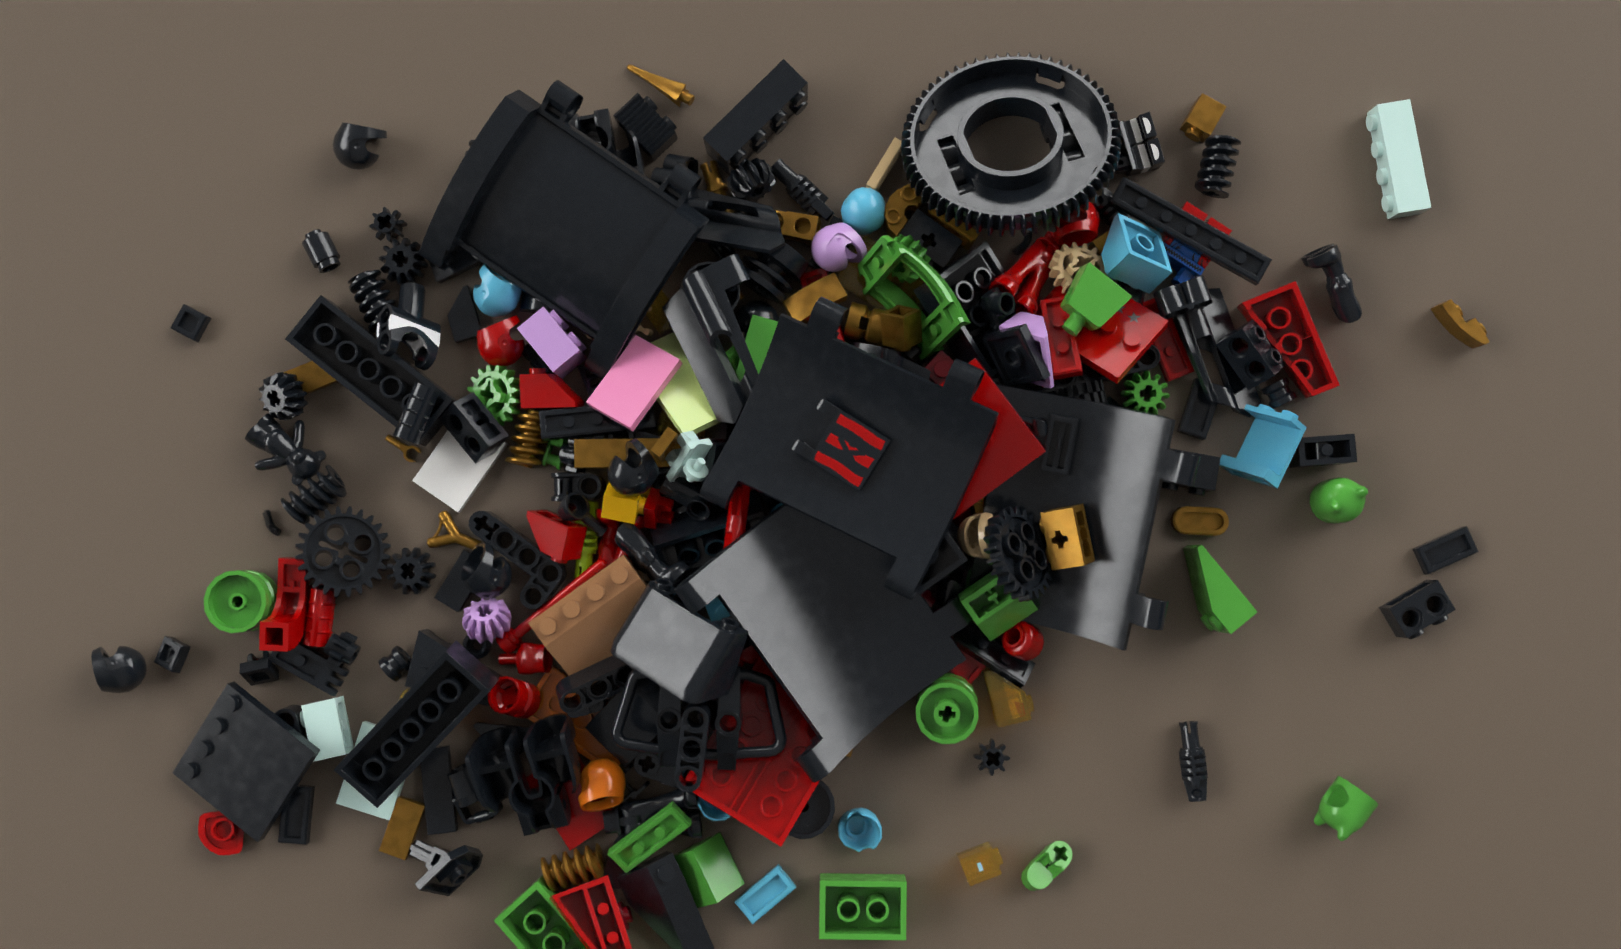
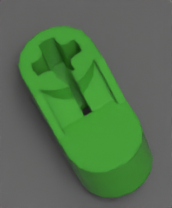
(1036, 875)

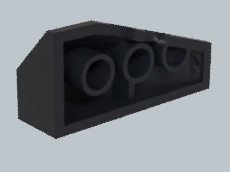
(665, 902)

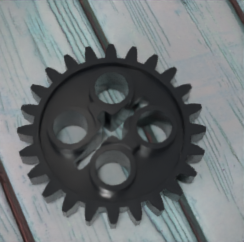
(1017, 554)
(332, 575)

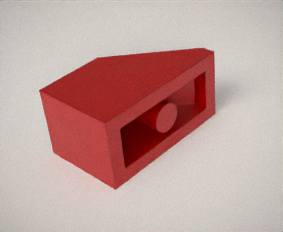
(546, 391)
(555, 536)

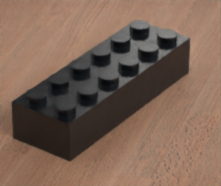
(352, 358)
(416, 724)

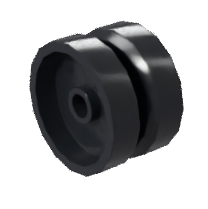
(818, 815)

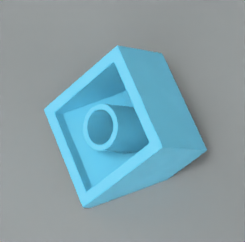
(1135, 254)

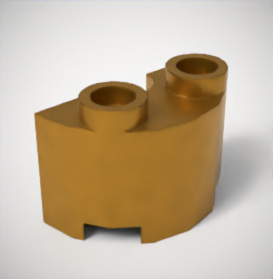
(899, 204)

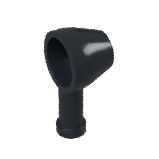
(576, 508)

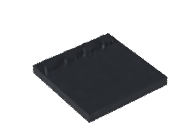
(246, 761)

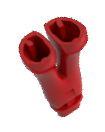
(1035, 265)

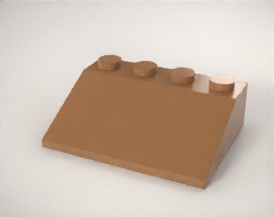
(585, 622)

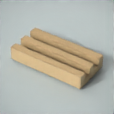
(885, 165)

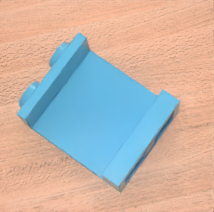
(1267, 446)

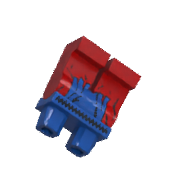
(1184, 260)

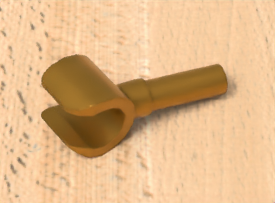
(402, 447)

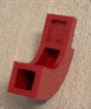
(288, 619)

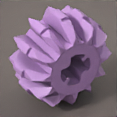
(486, 619)

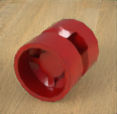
(514, 697)

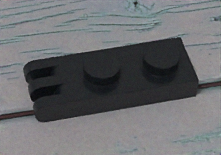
(310, 667)

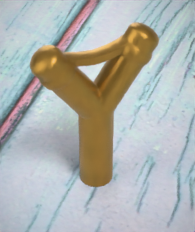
(454, 534)

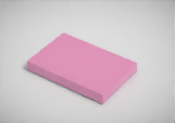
(634, 383)

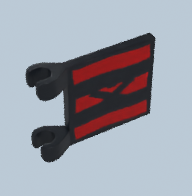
(847, 447)

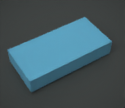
(765, 894)

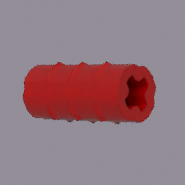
(319, 618)

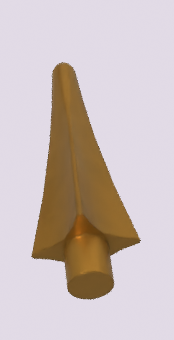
(671, 89)

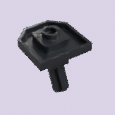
(445, 868)

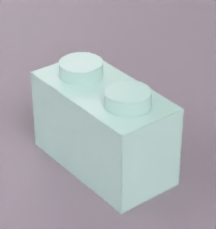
(327, 727)

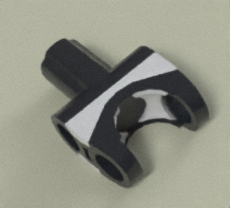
(408, 326)

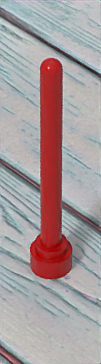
(513, 637)

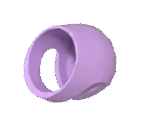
(830, 247)

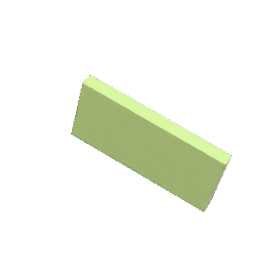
(683, 396)

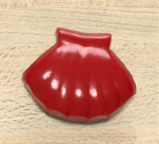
(220, 834)

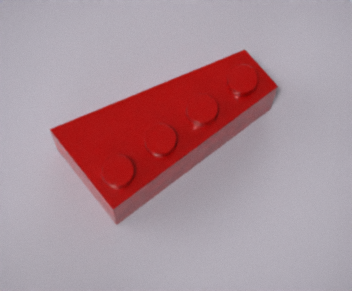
(1293, 333)

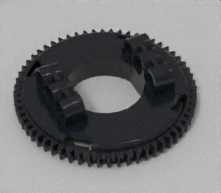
(1073, 120)

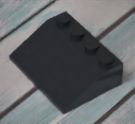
(969, 280)

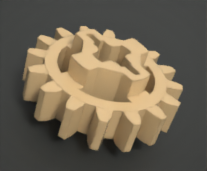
(1072, 259)

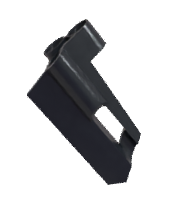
(697, 317)
(1202, 323)

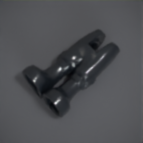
(1338, 283)
(644, 555)

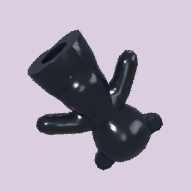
(288, 451)

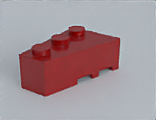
(593, 914)

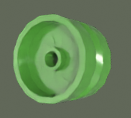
(240, 600)
(952, 724)

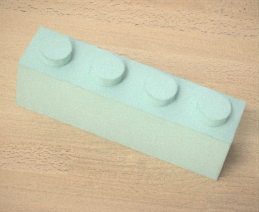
(1398, 159)

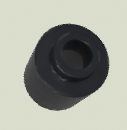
(321, 251)

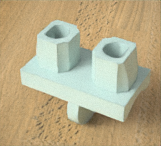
(689, 460)

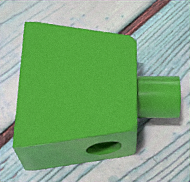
(1091, 300)

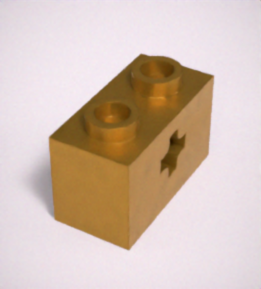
(1068, 522)

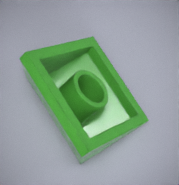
(709, 870)

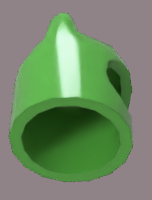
(1338, 500)
(1344, 808)

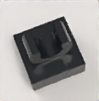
(260, 670)

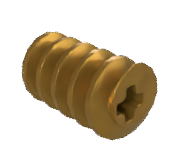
(527, 441)
(573, 869)

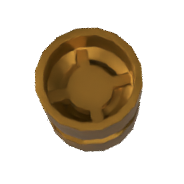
(873, 334)

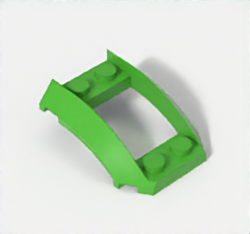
(942, 322)

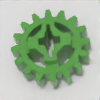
(497, 391)

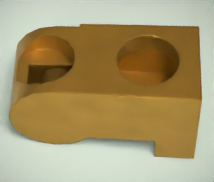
(799, 226)

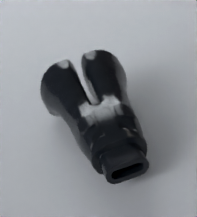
(634, 813)

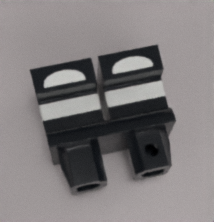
(1138, 147)

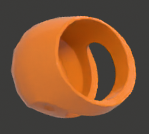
(600, 780)

